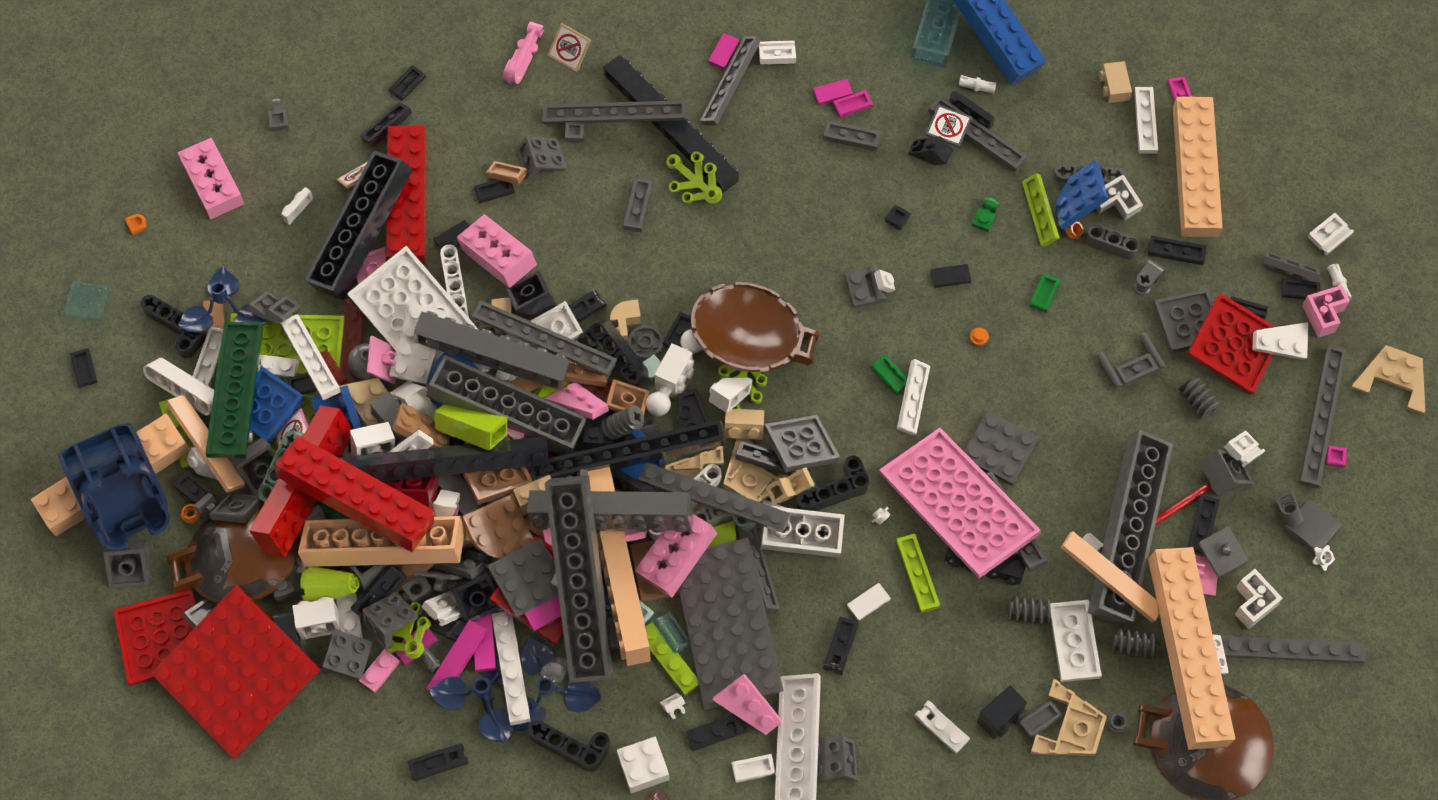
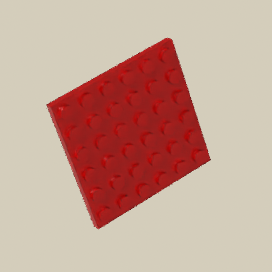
(236, 672)

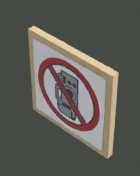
(569, 47)
(351, 177)

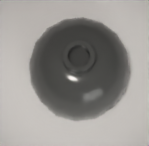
(358, 362)

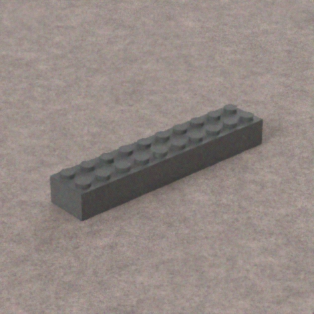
(1132, 521)
(579, 578)

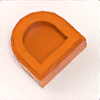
(136, 223)

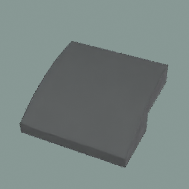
(272, 308)
(1316, 527)

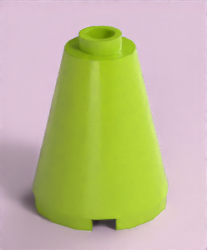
(327, 583)

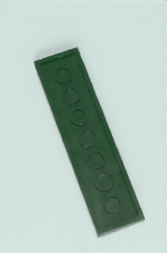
(234, 390)

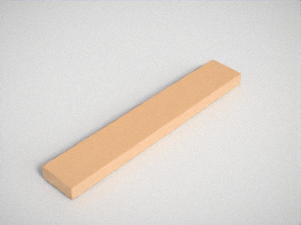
(198, 434)
(1111, 576)

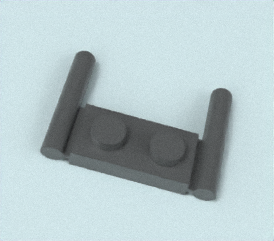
(1136, 368)

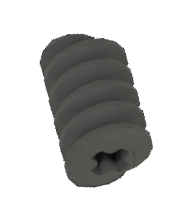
(1199, 397)
(623, 422)
(1029, 609)
(1134, 642)

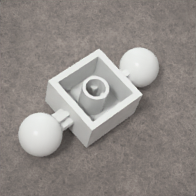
(672, 374)

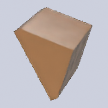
(625, 395)

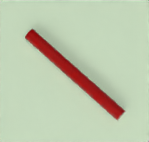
(1183, 503)

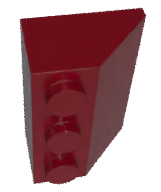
(420, 489)

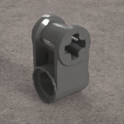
(1149, 276)
(1290, 509)

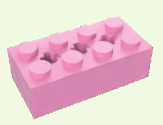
(211, 178)
(496, 251)
(678, 563)

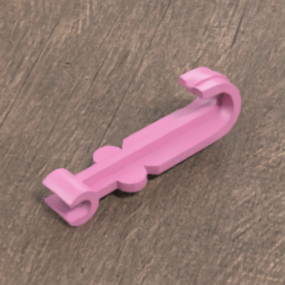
(522, 57)

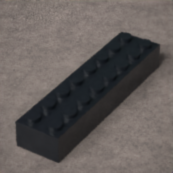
(358, 225)

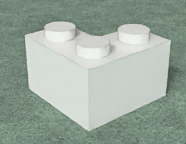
(1122, 196)
(415, 396)
(1260, 599)

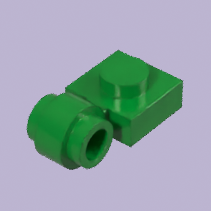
(985, 218)

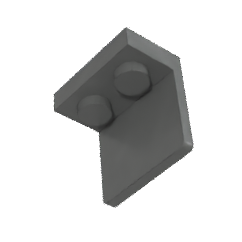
(540, 154)
(388, 616)
(346, 654)
(836, 759)

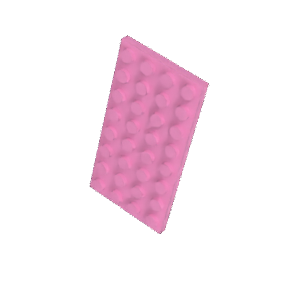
(960, 502)

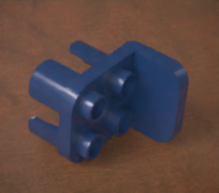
(115, 486)

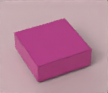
(1336, 456)

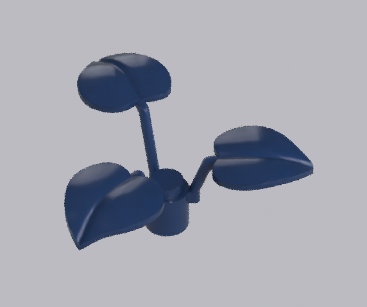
(220, 287)
(450, 695)
(579, 697)

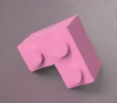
(1322, 309)

